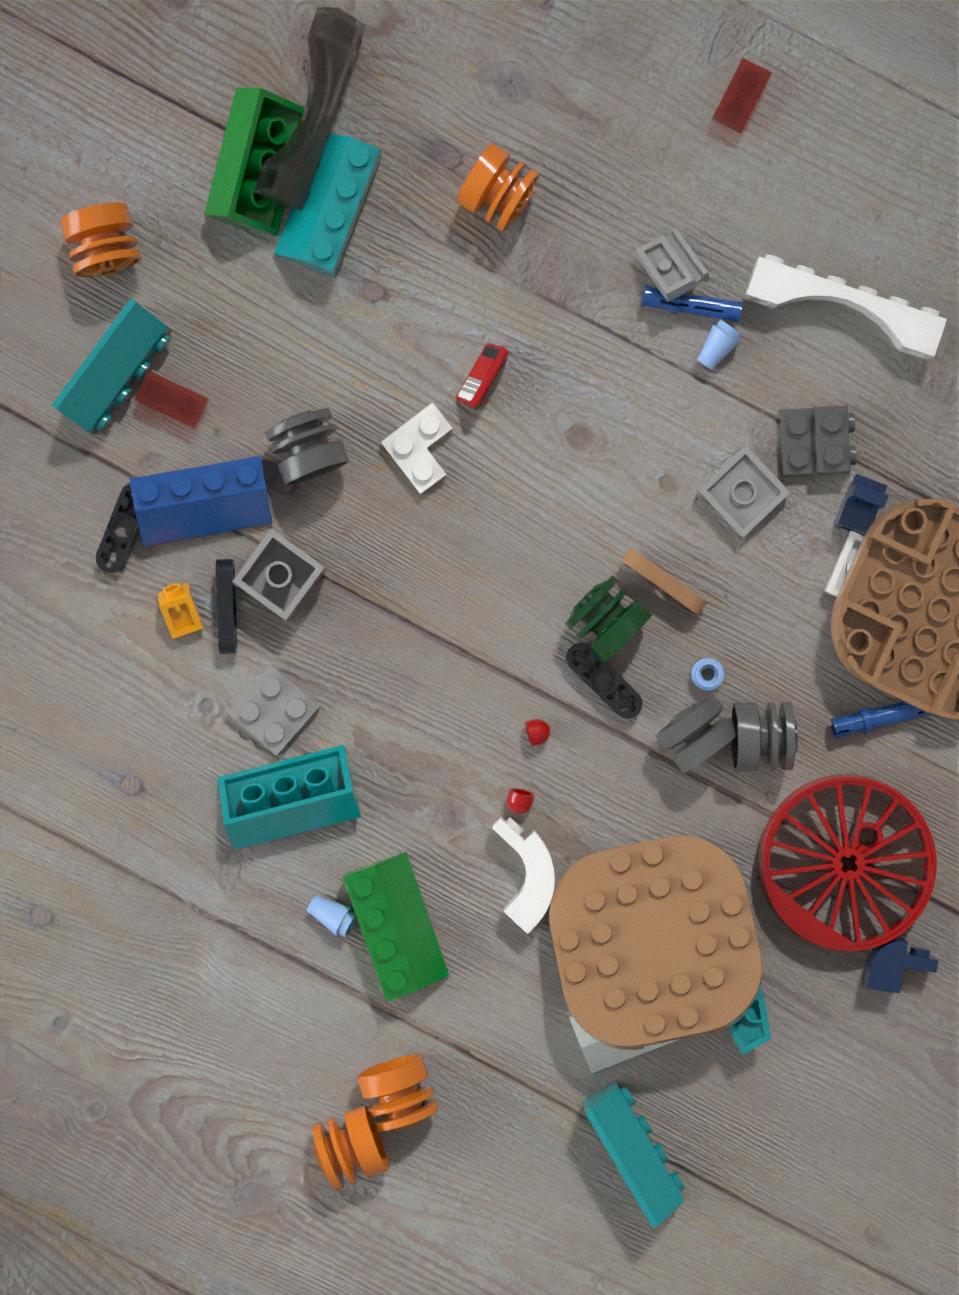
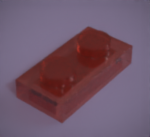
(741, 95)
(171, 399)

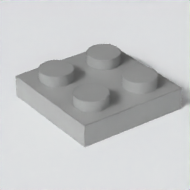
(743, 491)
(273, 709)

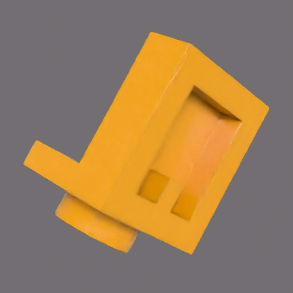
(179, 610)

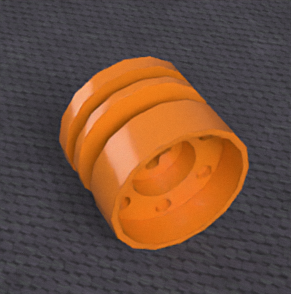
(497, 187)
(99, 232)
(400, 1099)
(349, 1148)

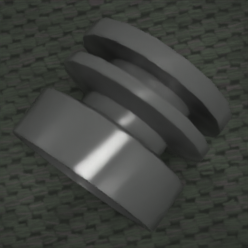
(307, 446)
(764, 736)

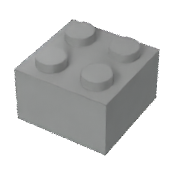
(279, 575)

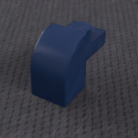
(861, 505)
(886, 964)

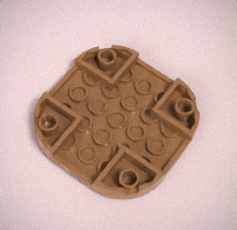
(901, 607)
(655, 942)

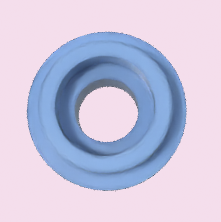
(718, 674)

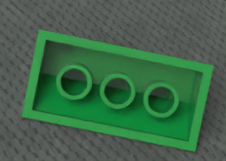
(254, 132)
(396, 926)

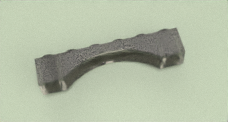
(332, 49)

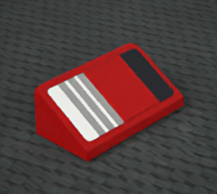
(482, 375)

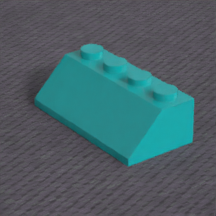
(335, 199)
(112, 368)
(288, 797)
(634, 1153)

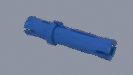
(693, 304)
(871, 719)

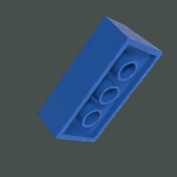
(201, 501)

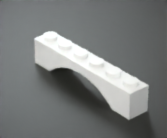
(908, 328)

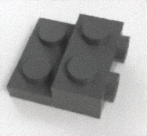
(816, 440)

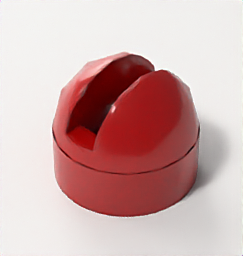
(537, 731)
(520, 800)

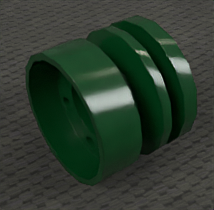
(608, 619)

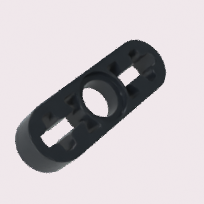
(110, 531)
(226, 606)
(615, 703)

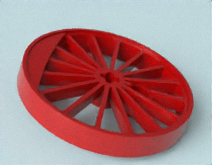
(802, 921)

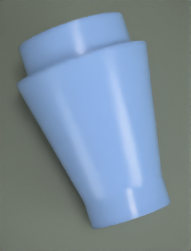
(719, 344)
(334, 916)

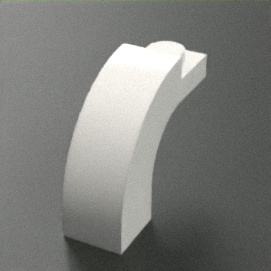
(537, 890)

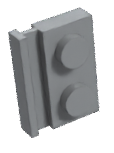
(671, 265)

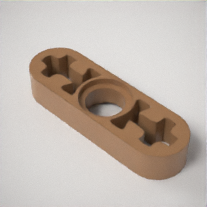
(663, 581)

